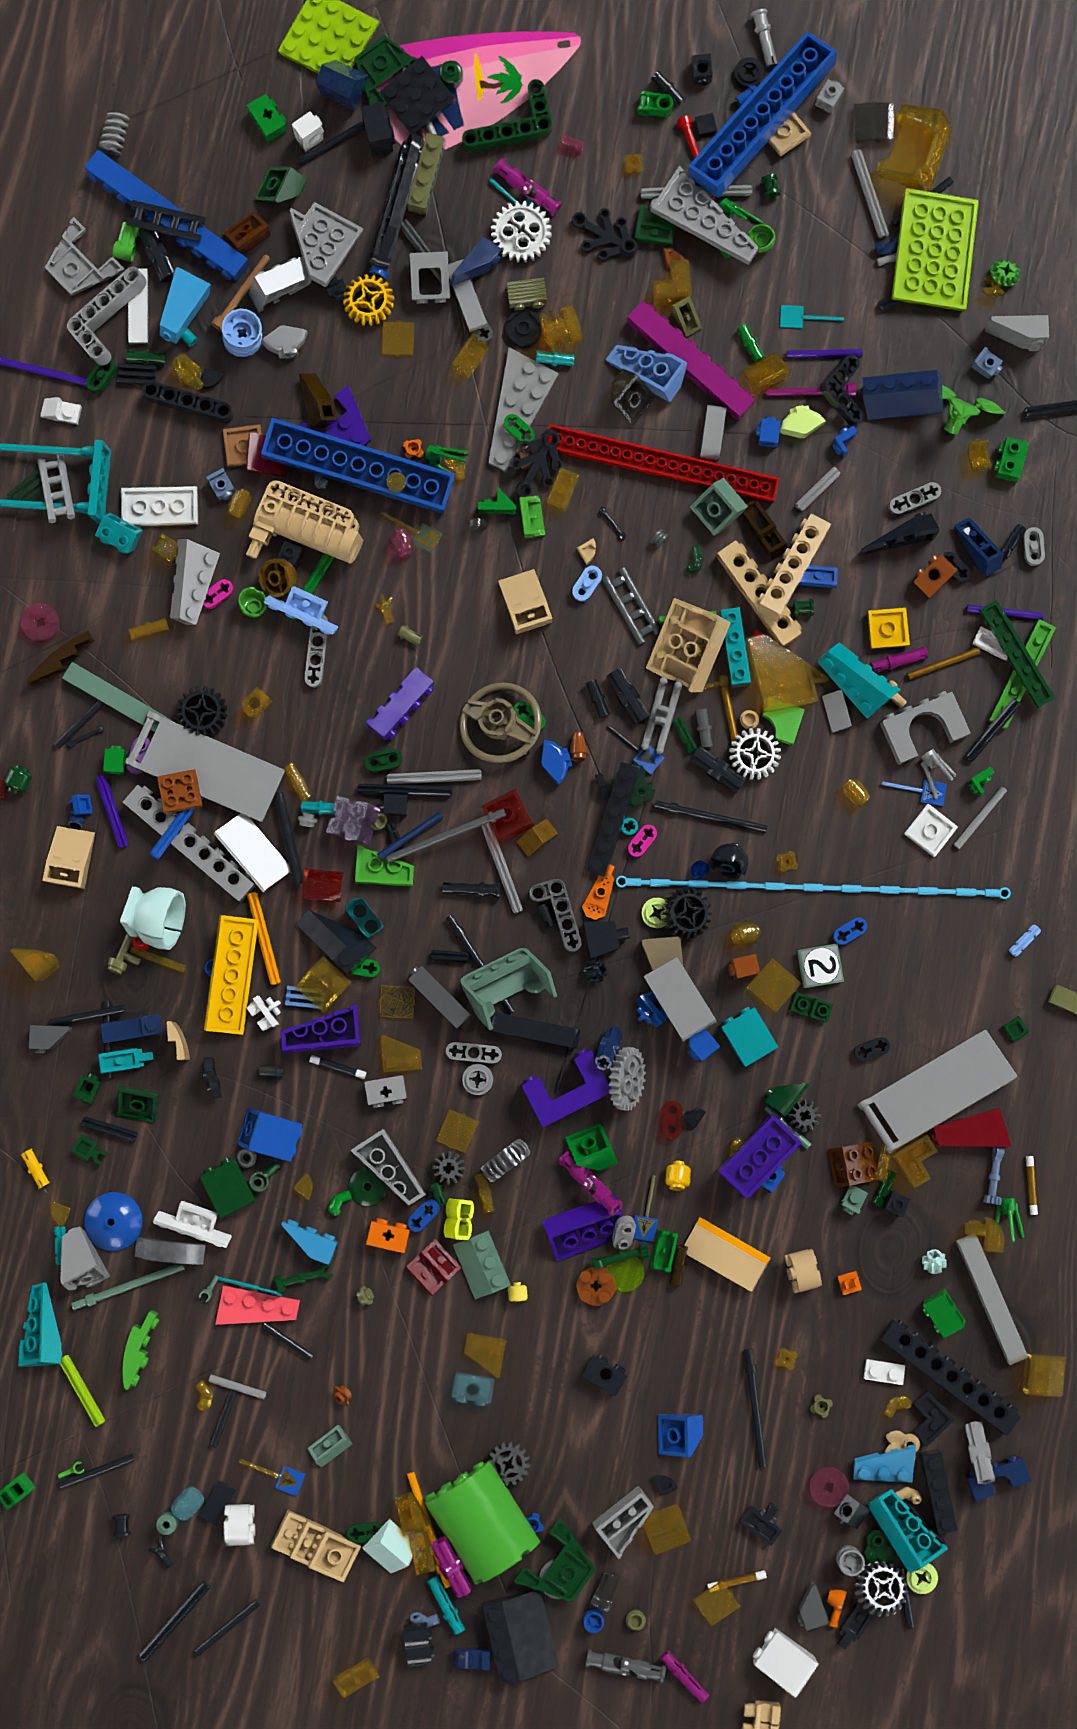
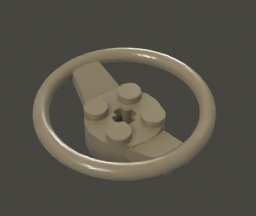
(507, 727)

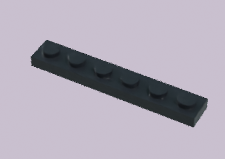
(613, 819)

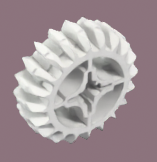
(764, 755)

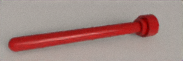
(685, 124)

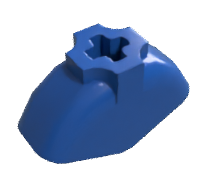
(555, 761)

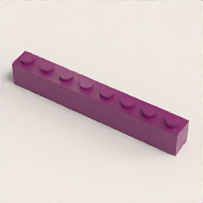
(699, 365)

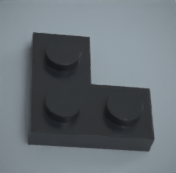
(936, 1418)

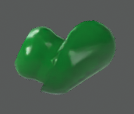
(336, 1202)

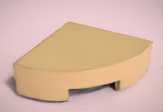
(587, 551)

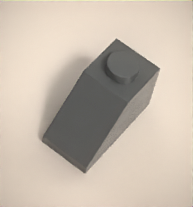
(46, 1037)
(811, 1609)

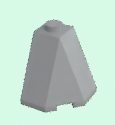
(80, 1261)

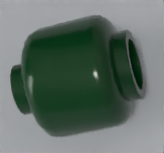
(451, 74)
(17, 779)

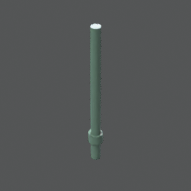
(92, 1298)

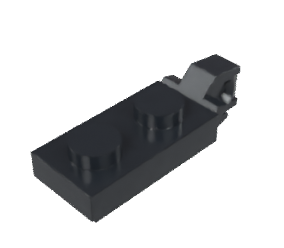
(854, 1625)

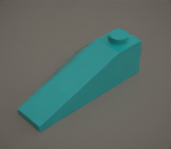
(41, 1339)

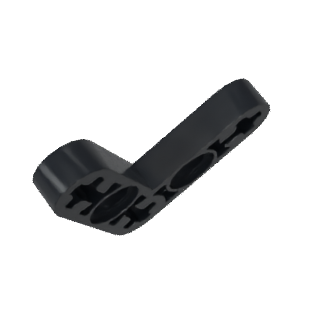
(836, 386)

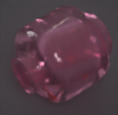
(402, 543)

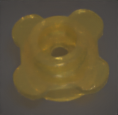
(629, 159)
(792, 861)
(785, 1353)

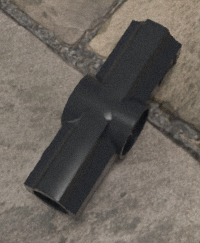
(157, 255)
(628, 696)
(718, 769)

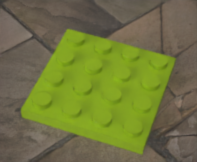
(327, 33)

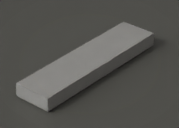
(468, 301)

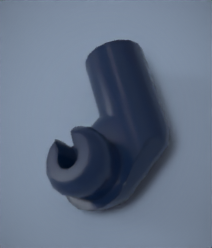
(887, 249)

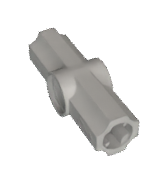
(979, 1452)

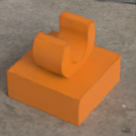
(849, 1282)

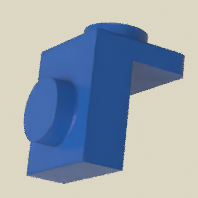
(844, 436)

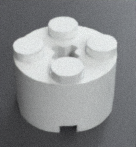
(239, 1525)

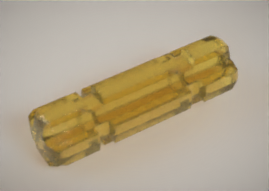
(883, 1165)

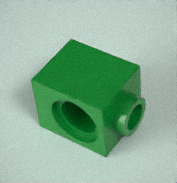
(115, 760)

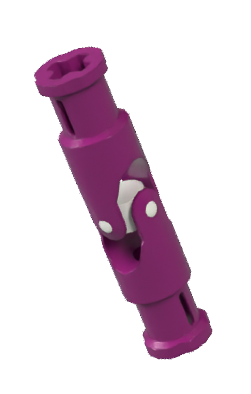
(519, 181)
(589, 1181)

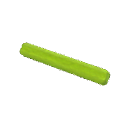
(81, 1390)

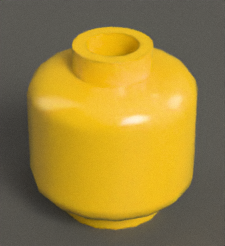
(678, 1176)

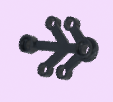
(607, 236)
(538, 460)

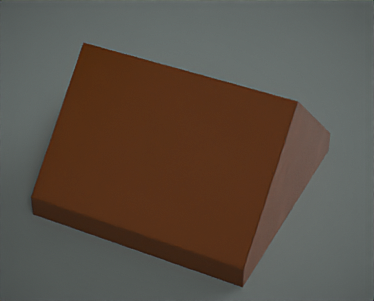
(247, 233)

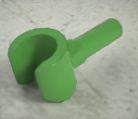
(72, 1470)

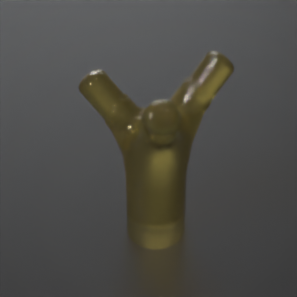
(385, 607)

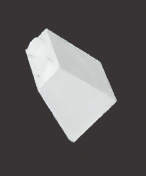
(785, 1662)

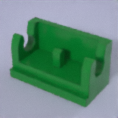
(664, 1250)

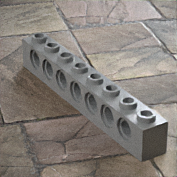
(238, 891)

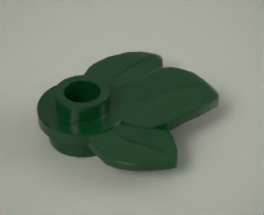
(881, 1549)

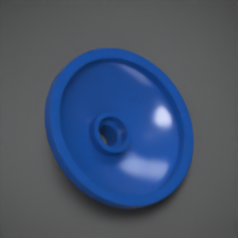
(127, 1220)

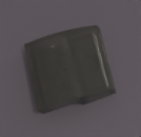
(874, 122)

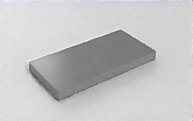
(680, 999)

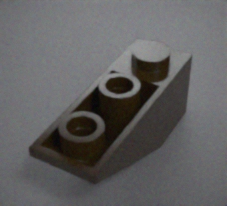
(318, 402)

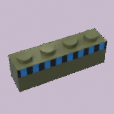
(426, 174)

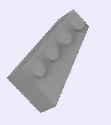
(191, 580)

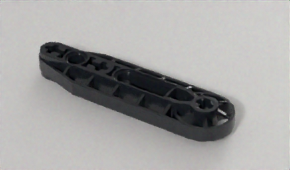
(396, 202)

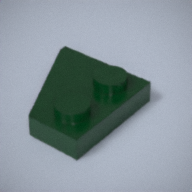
(653, 228)

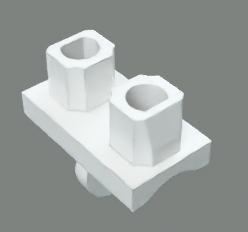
(269, 1020)

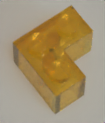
(676, 288)
(910, 1157)

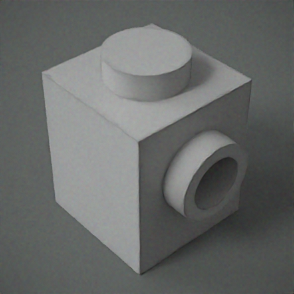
(829, 96)

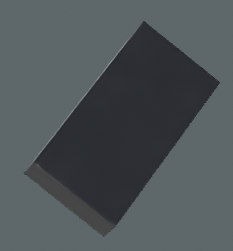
(217, 1501)

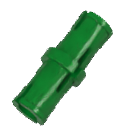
(750, 342)

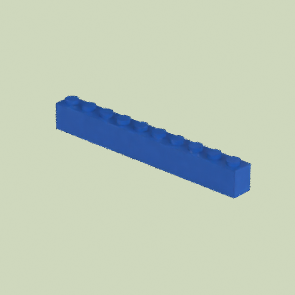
(128, 188)

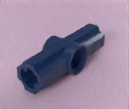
(608, 1048)

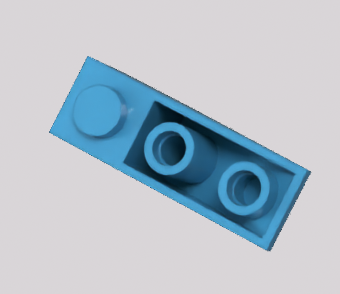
(315, 1245)

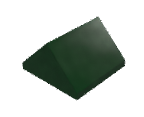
(138, 1104)

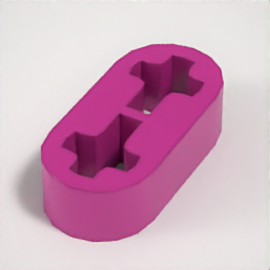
(220, 597)
(638, 838)

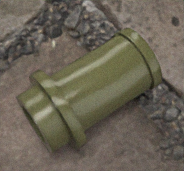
(410, 635)

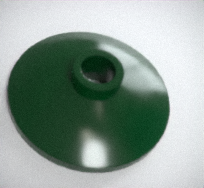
(357, 1189)

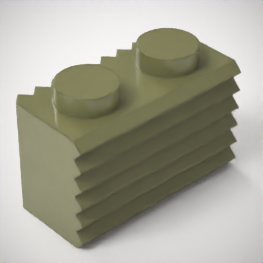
(527, 293)

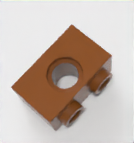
(931, 586)
(744, 967)

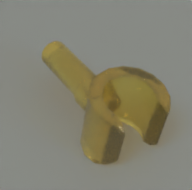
(723, 681)

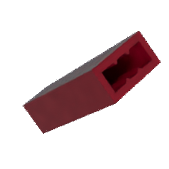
(980, 1129)

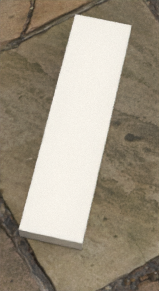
(138, 315)

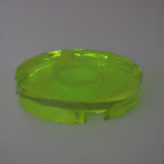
(627, 1274)

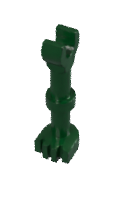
(642, 1251)
(302, 1277)

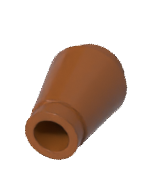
(578, 747)

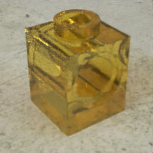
(256, 694)

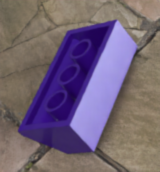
(580, 1229)

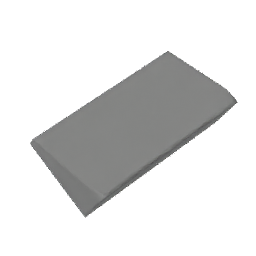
(836, 711)

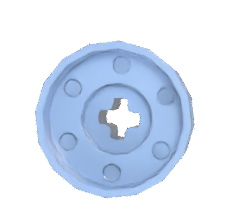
(239, 323)

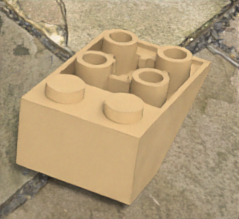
(525, 601)
(69, 857)

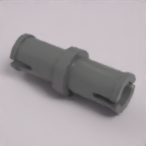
(704, 728)

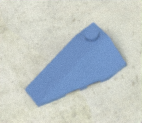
(658, 371)

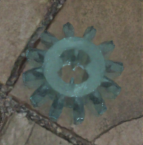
(187, 1503)

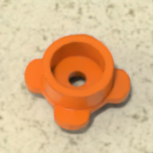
(408, 445)

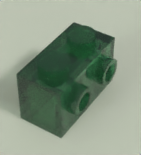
(642, 791)

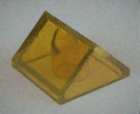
(766, 373)
(666, 1529)

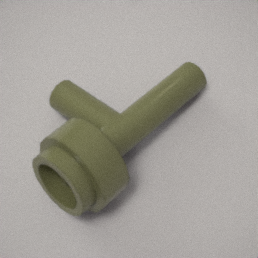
(117, 965)

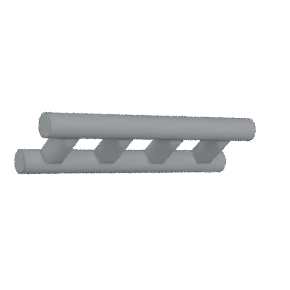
(49, 497)

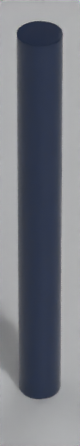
(410, 835)

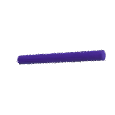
(823, 353)
(1010, 612)

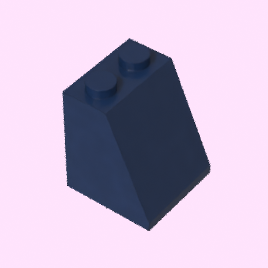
(341, 83)

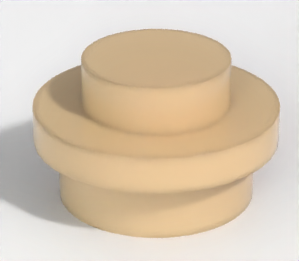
(749, 719)

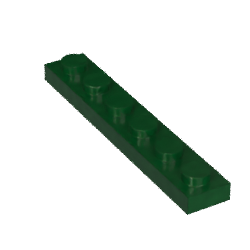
(1017, 654)

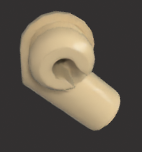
(897, 699)
(910, 1495)

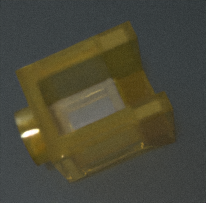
(166, 548)

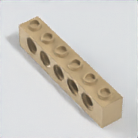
(738, 551)
(774, 607)

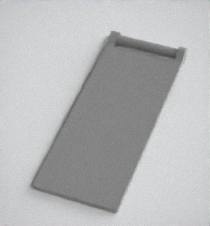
(222, 771)
(939, 1090)

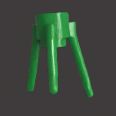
(730, 209)
(436, 453)
(1009, 1207)

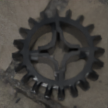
(202, 702)
(683, 906)

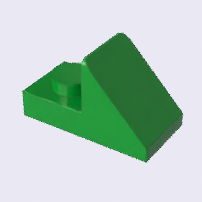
(502, 506)

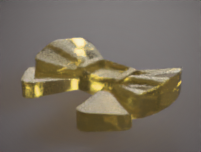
(996, 290)

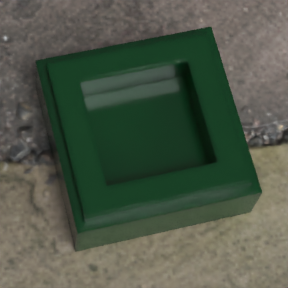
(1015, 1029)

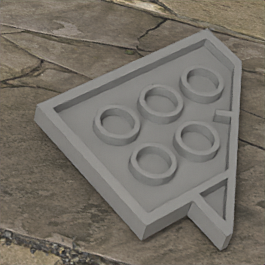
(324, 241)

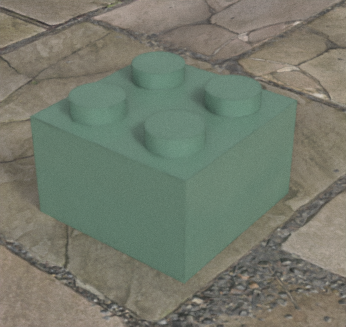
(718, 506)

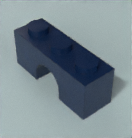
(1012, 1468)

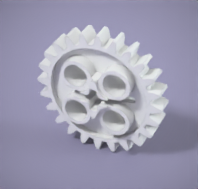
(532, 218)

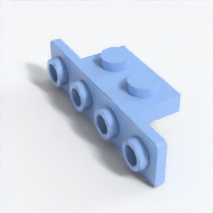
(304, 607)

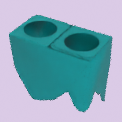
(369, 916)

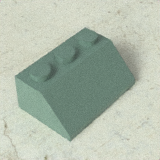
(481, 1264)

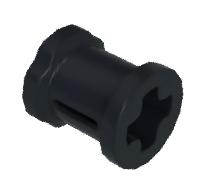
(121, 1525)

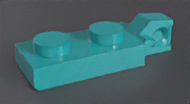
(123, 1060)

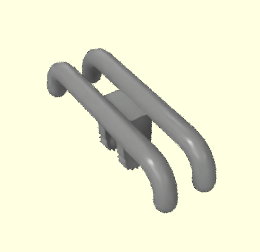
(661, 715)

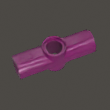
(451, 1566)

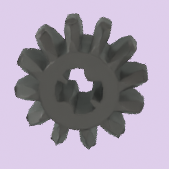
(806, 1122)
(453, 1172)

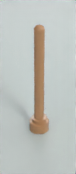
(217, 321)

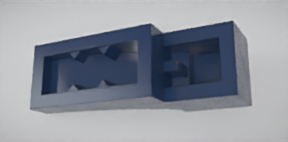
(131, 1028)

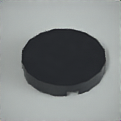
(523, 328)

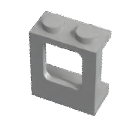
(429, 260)

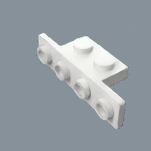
(194, 1222)

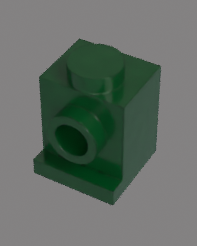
(81, 1091)

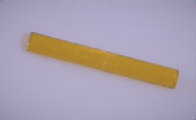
(158, 959)

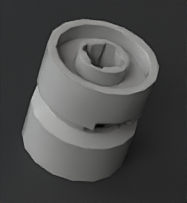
(850, 1560)

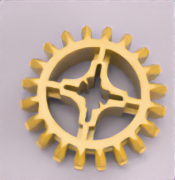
(375, 297)

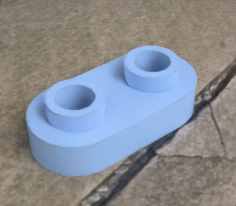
(586, 583)

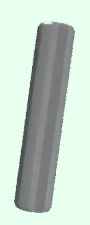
(817, 489)

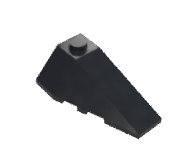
(339, 942)

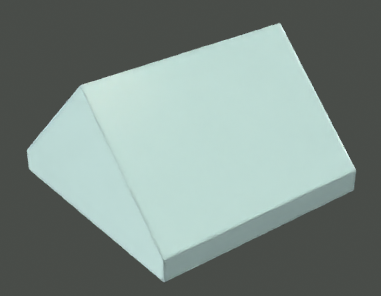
(390, 1547)

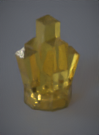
(187, 371)

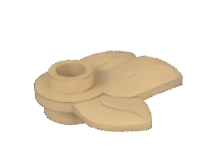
(900, 1440)

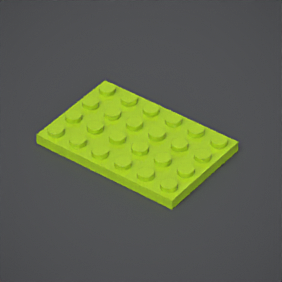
(935, 249)

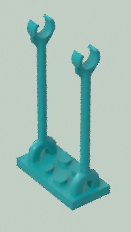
(98, 471)

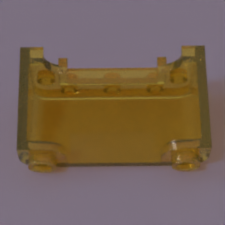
(917, 147)

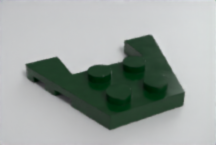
(381, 63)
(566, 1573)

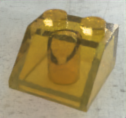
(36, 963)
(323, 984)
(1044, 1375)

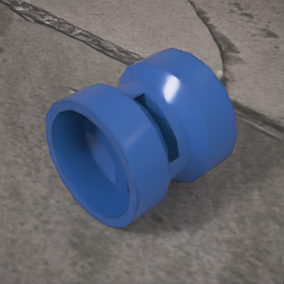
(595, 1623)

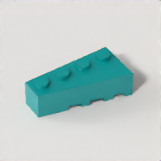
(905, 1531)

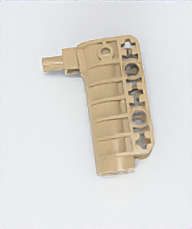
(304, 524)

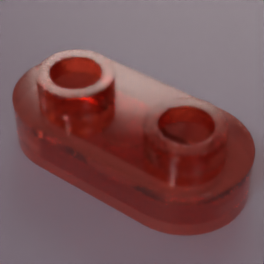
(672, 1119)

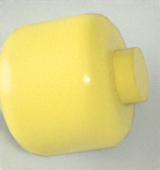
(517, 1292)

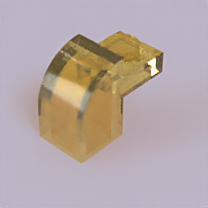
(992, 1231)

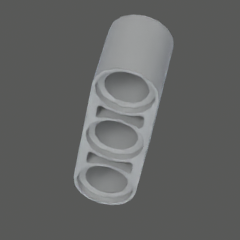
(713, 432)

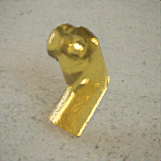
(206, 1396)
(897, 1403)

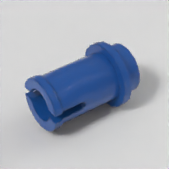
(740, 99)

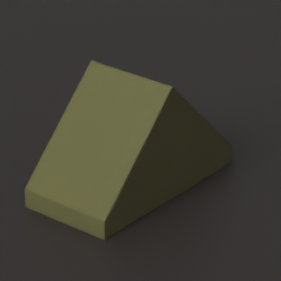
(686, 316)

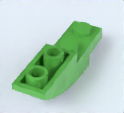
(134, 1355)

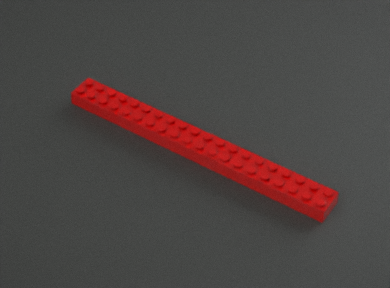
(663, 463)

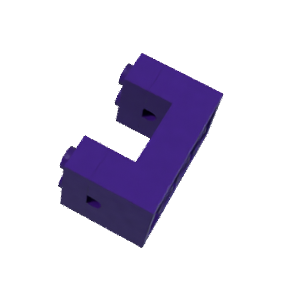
(593, 1089)
(759, 1156)

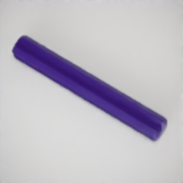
(111, 810)

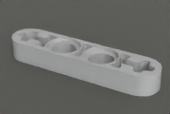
(314, 650)

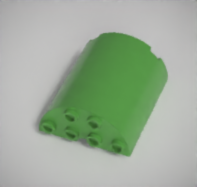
(482, 1522)

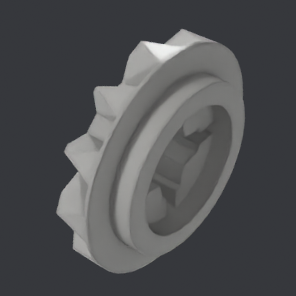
(471, 1072)

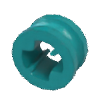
(632, 831)

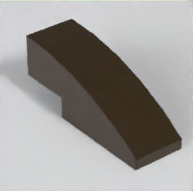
(764, 529)

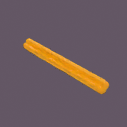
(264, 940)

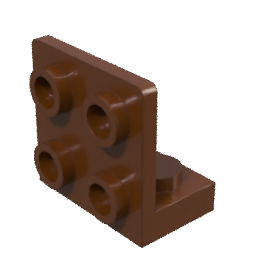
(853, 1164)

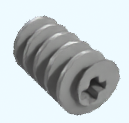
(112, 132)

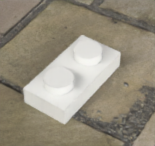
(884, 1371)

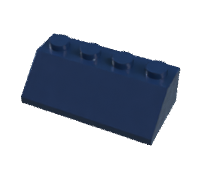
(903, 394)

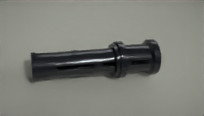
(481, 889)

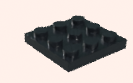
(417, 95)

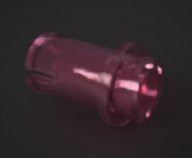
(572, 143)

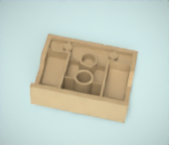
(688, 645)

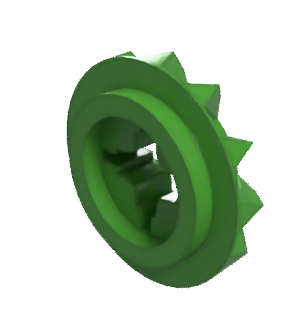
(998, 273)

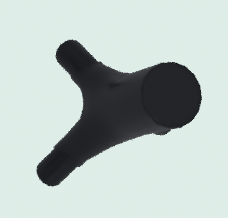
(161, 1553)

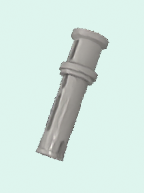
(763, 30)

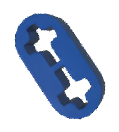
(847, 927)
(426, 1219)

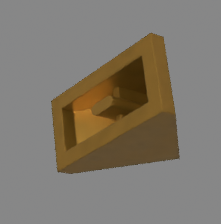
(537, 837)

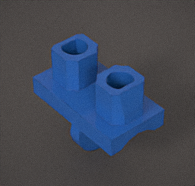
(649, 1011)

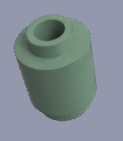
(169, 1517)

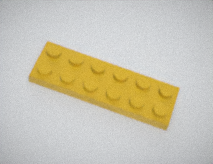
(231, 974)

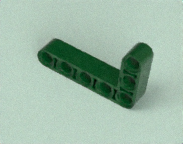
(515, 126)

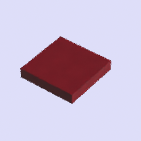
(255, 462)

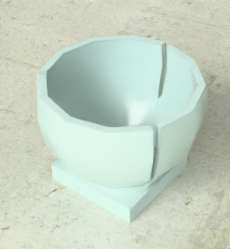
(150, 912)

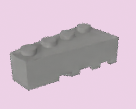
(388, 1164)

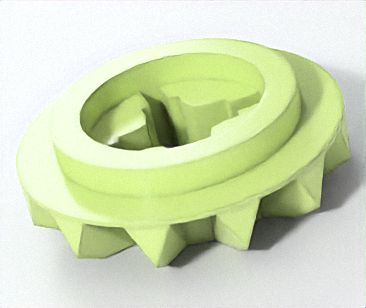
(647, 911)
(923, 1587)

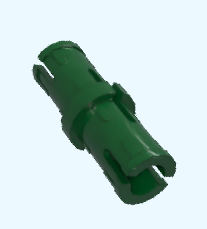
(146, 357)

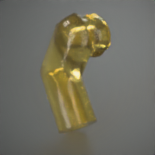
(458, 467)
(734, 1145)

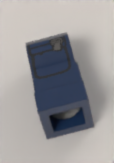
(472, 1658)

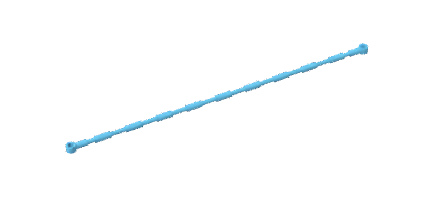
(813, 887)

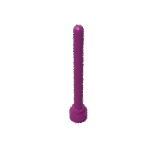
(849, 388)

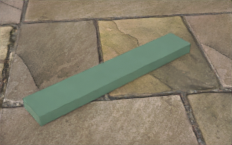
(109, 695)

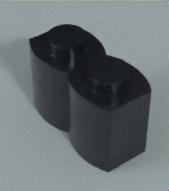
(417, 1644)

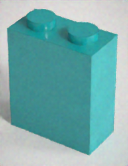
(748, 1036)

